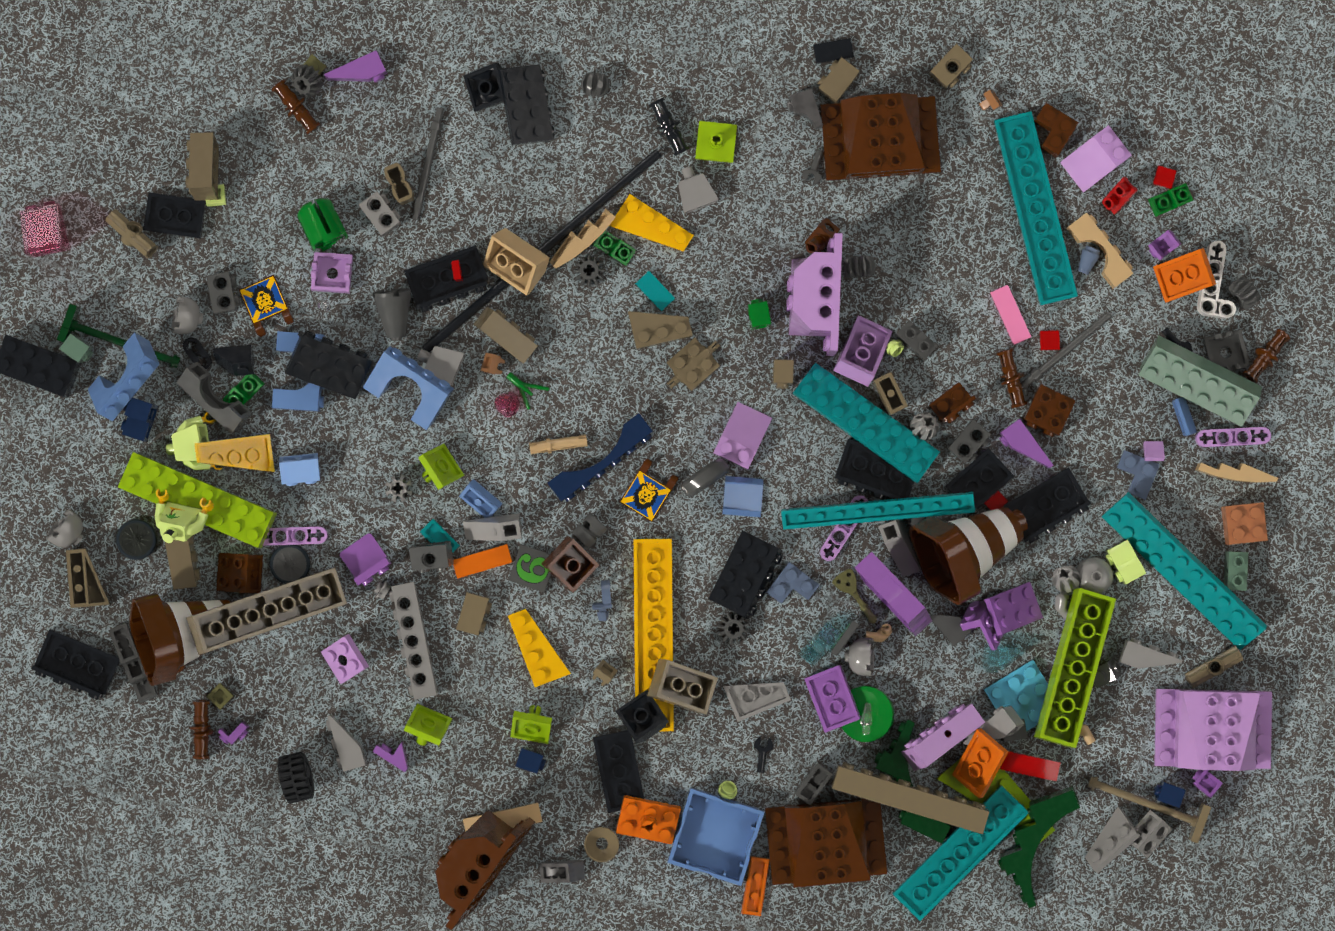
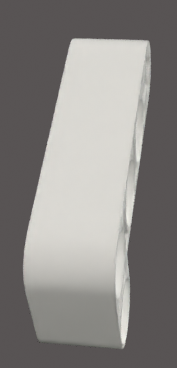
(1213, 298)

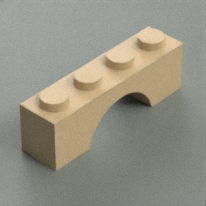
(1086, 230)

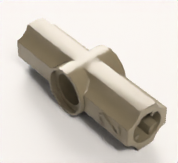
(131, 233)
(1224, 660)

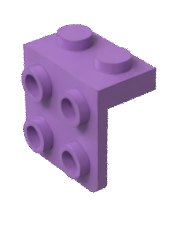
(365, 559)
(978, 616)

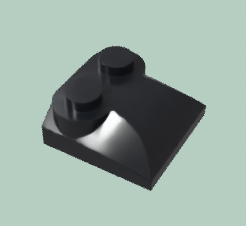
(484, 87)
(642, 717)

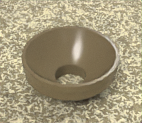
(594, 852)

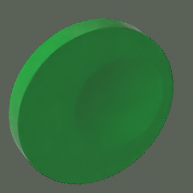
(881, 710)

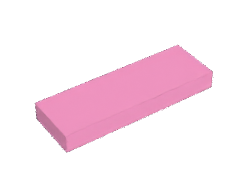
(1010, 314)

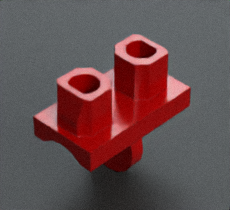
(1119, 195)

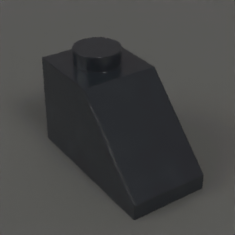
(235, 359)

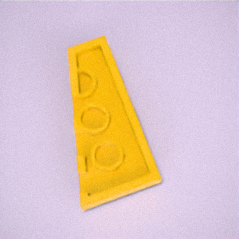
(649, 224)
(242, 452)
(537, 652)

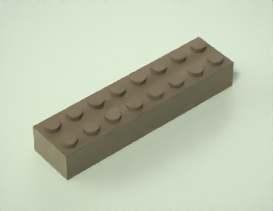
(266, 611)
(909, 798)

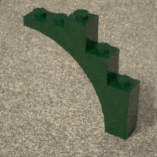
(897, 766)
(1046, 813)

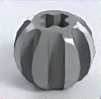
(924, 425)
(402, 492)
(1065, 578)

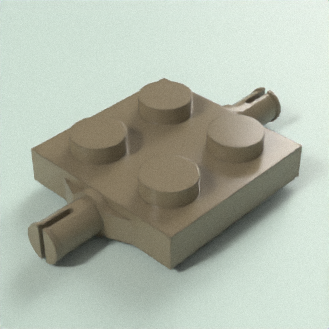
(693, 364)

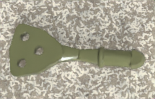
(852, 590)

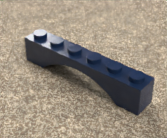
(633, 432)

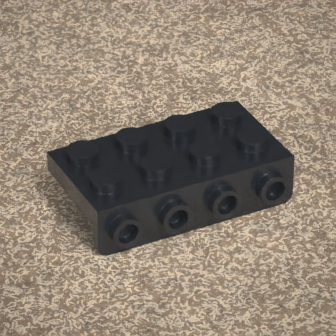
(526, 104)
(434, 280)
(328, 364)
(872, 473)
(1050, 504)
(746, 575)
(76, 664)

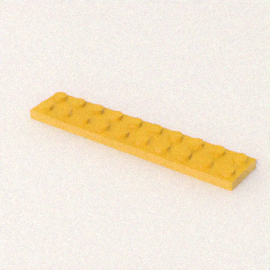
(653, 614)

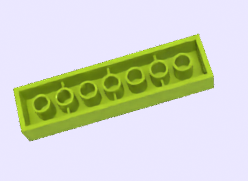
(230, 512)
(1075, 668)

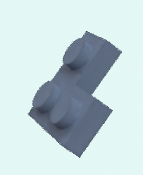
(1143, 472)
(790, 579)

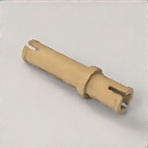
(558, 444)

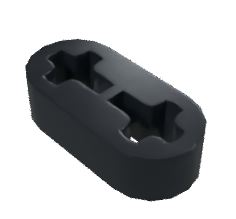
(201, 350)

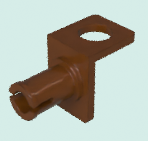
(820, 236)

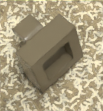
(604, 672)

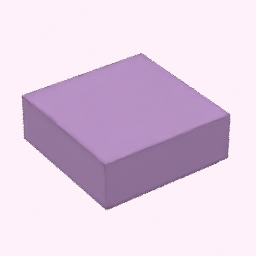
(1153, 451)

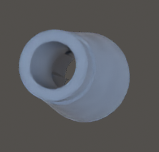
(1088, 259)

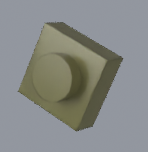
(316, 63)
(220, 696)

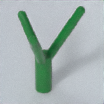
(523, 387)

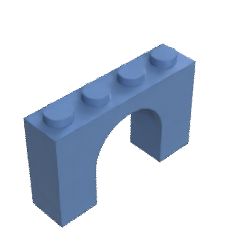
(141, 362)
(433, 390)
(303, 399)

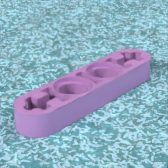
(1233, 439)
(847, 530)
(290, 536)

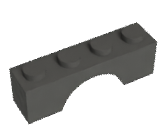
(196, 383)

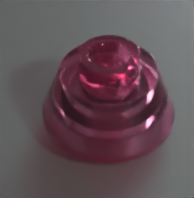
(507, 404)

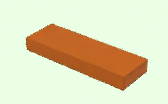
(482, 561)
(755, 886)

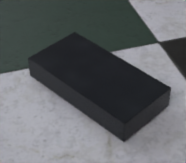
(833, 51)

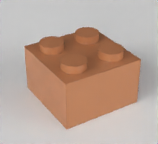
(1244, 523)

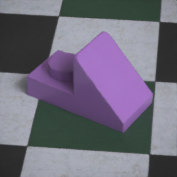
(397, 759)

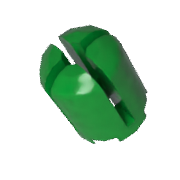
(321, 224)

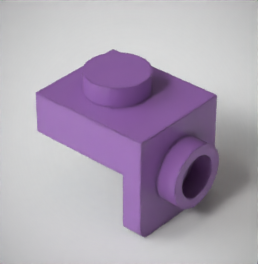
(1164, 245)
(239, 733)
(1206, 782)

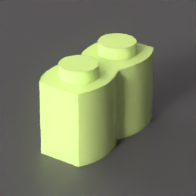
(1125, 562)

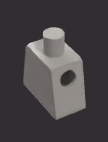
(695, 191)
(442, 362)

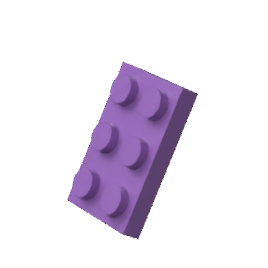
(1013, 608)
(832, 698)

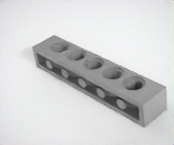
(429, 687)

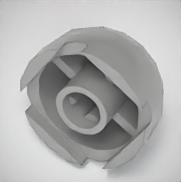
(186, 316)
(66, 530)
(1095, 575)
(861, 656)

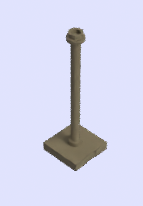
(1196, 821)

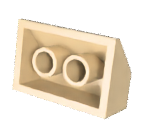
(515, 260)

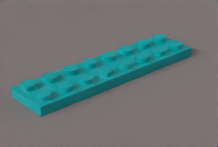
(866, 422)
(959, 855)

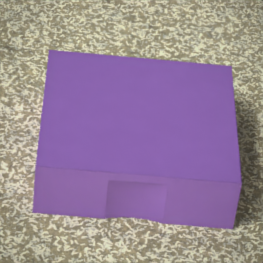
(893, 594)

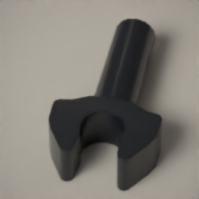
(1171, 337)
(762, 753)

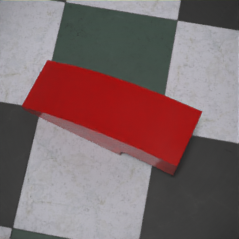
(1031, 766)

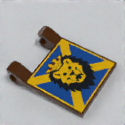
(265, 301)
(647, 494)

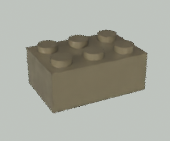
(203, 166)
(682, 686)

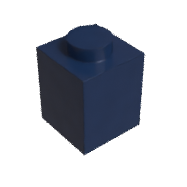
(530, 760)
(1169, 794)

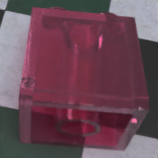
(43, 230)

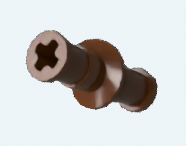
(295, 106)
(1266, 355)
(1012, 378)
(201, 729)

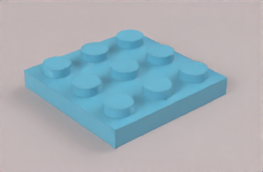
(1022, 690)

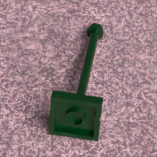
(71, 324)

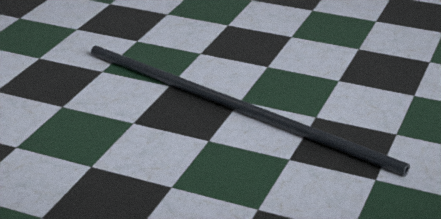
(545, 248)

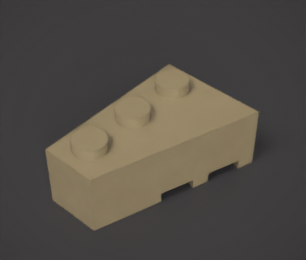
(658, 329)
(506, 334)
(182, 563)
(83, 581)

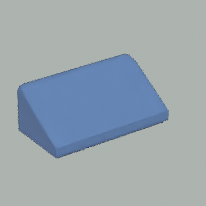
(1184, 416)
(480, 499)

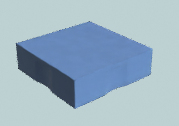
(715, 836)

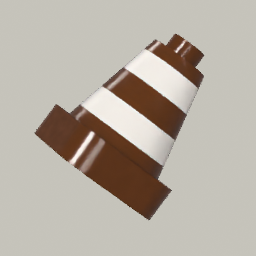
(964, 549)
(164, 634)

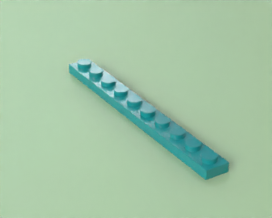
(878, 510)

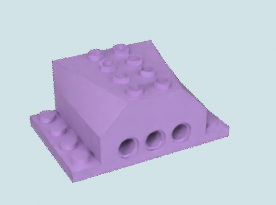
(816, 295)
(1213, 729)

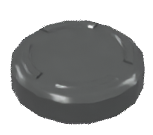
(705, 477)

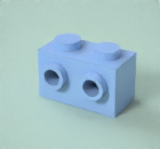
(299, 469)

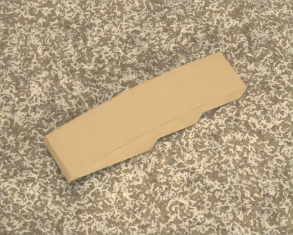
(575, 244)
(1242, 474)
(511, 816)

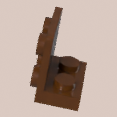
(951, 402)
(239, 573)

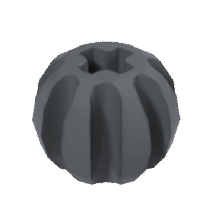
(595, 84)

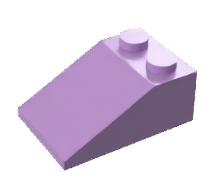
(1095, 158)
(863, 351)
(742, 435)

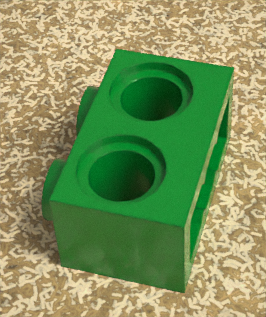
(759, 314)

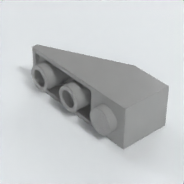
(494, 528)
(900, 546)
(1143, 657)
(1001, 725)
(348, 748)

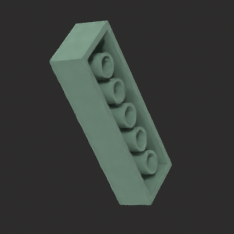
(1200, 381)

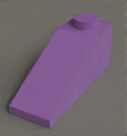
(362, 69)
(1021, 441)

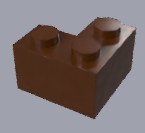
(1059, 127)

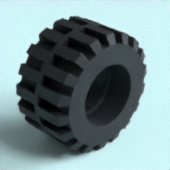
(295, 777)

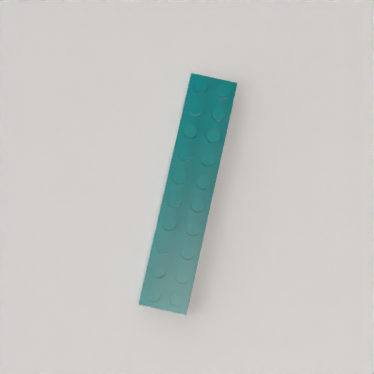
(1035, 208)
(1184, 571)

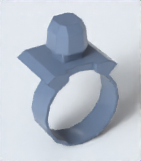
(603, 614)

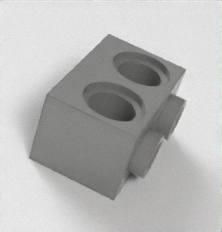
(377, 216)
(1152, 832)

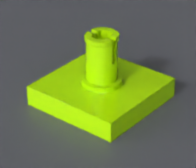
(716, 142)
(440, 467)
(427, 725)
(531, 726)

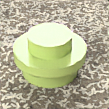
(895, 348)
(727, 790)

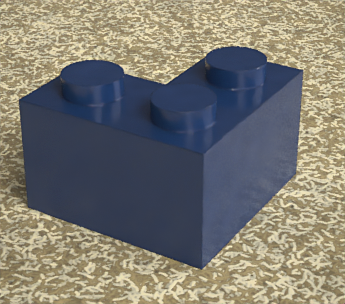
(139, 419)

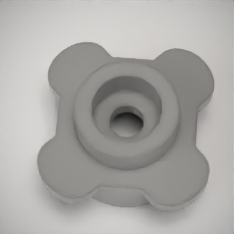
(381, 590)

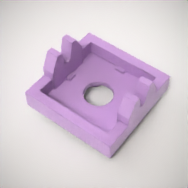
(325, 261)
(355, 660)

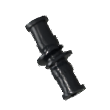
(669, 126)

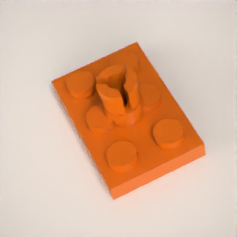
(1184, 275)
(980, 763)
(648, 819)

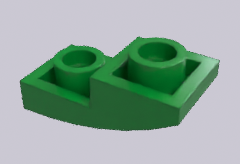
(1170, 199)
(614, 247)
(245, 389)

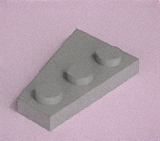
(755, 698)
(1112, 840)

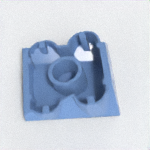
(742, 496)

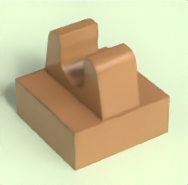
(990, 101)
(491, 363)

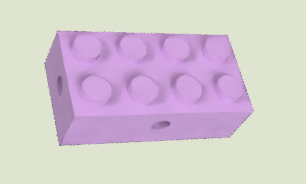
(942, 736)

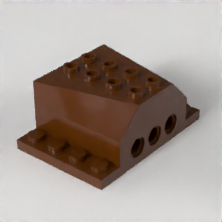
(880, 136)
(826, 842)
(476, 862)

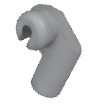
(1061, 603)

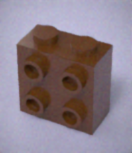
(1048, 411)

